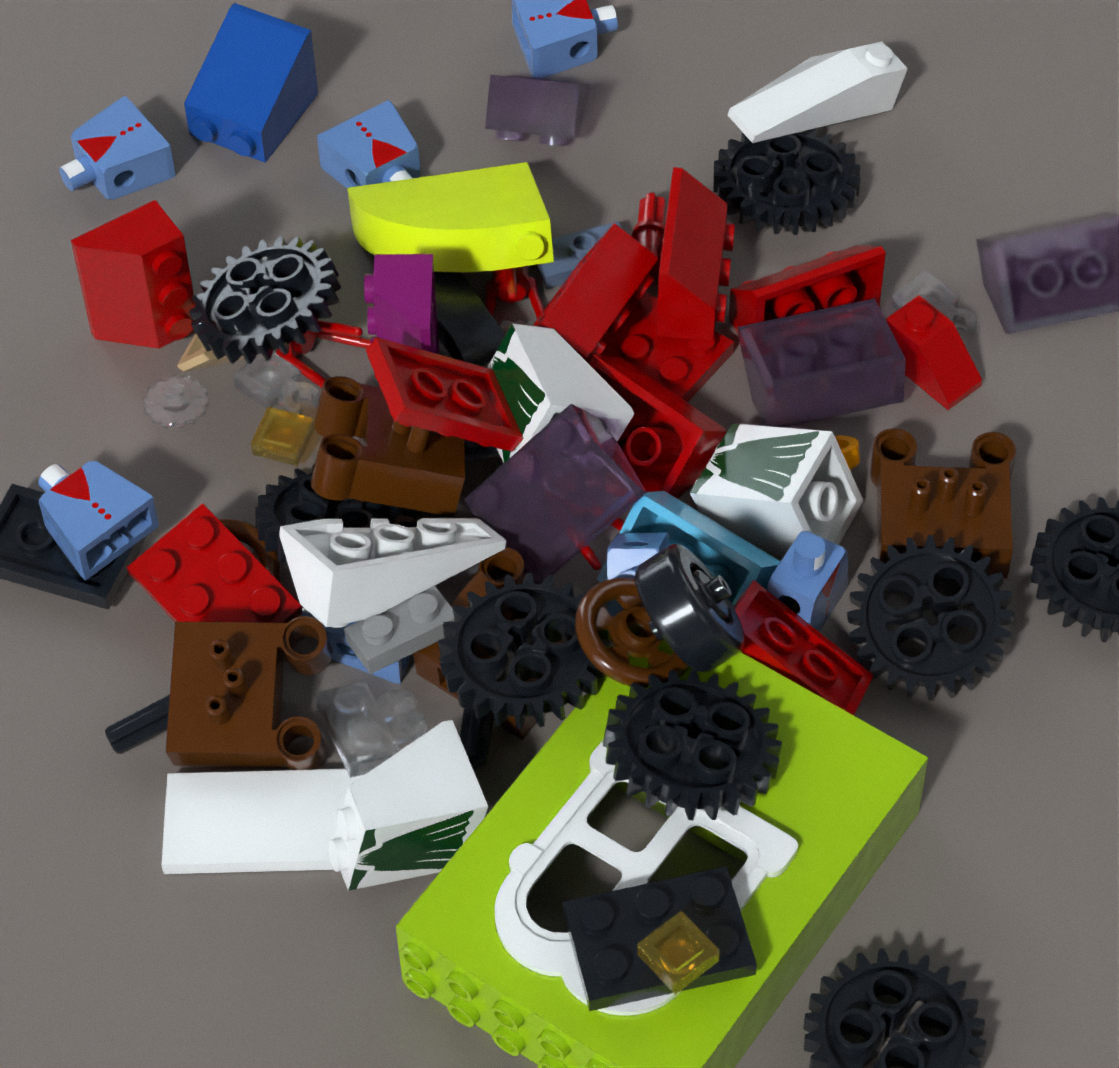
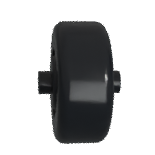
(689, 608)

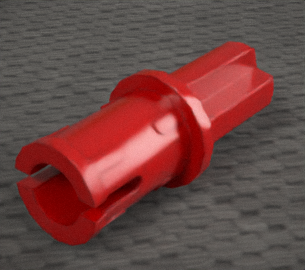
(650, 226)

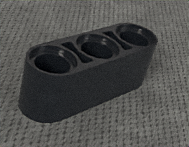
(464, 321)

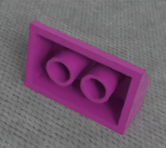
(403, 300)

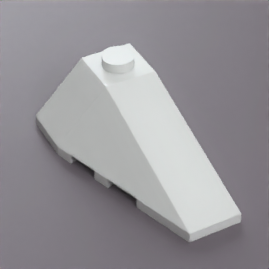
(823, 93)
(365, 571)

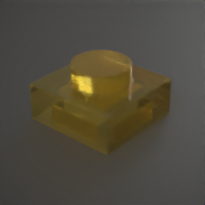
(282, 436)
(678, 952)

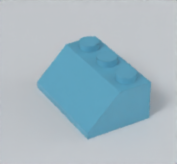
(712, 543)

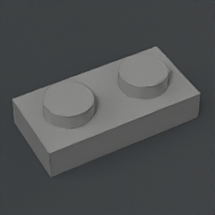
(399, 630)

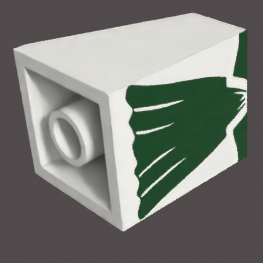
(545, 376)
(777, 484)
(408, 812)

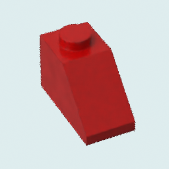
(934, 352)

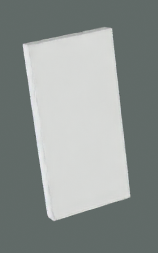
(251, 820)

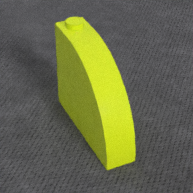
(463, 218)

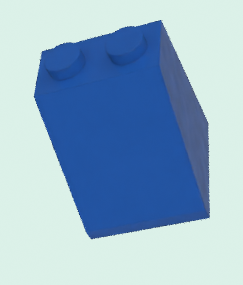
(252, 83)

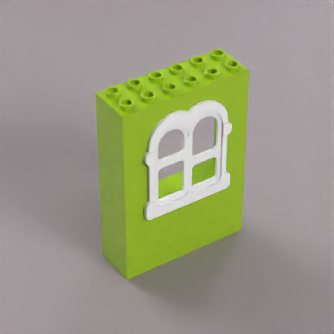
(807, 856)

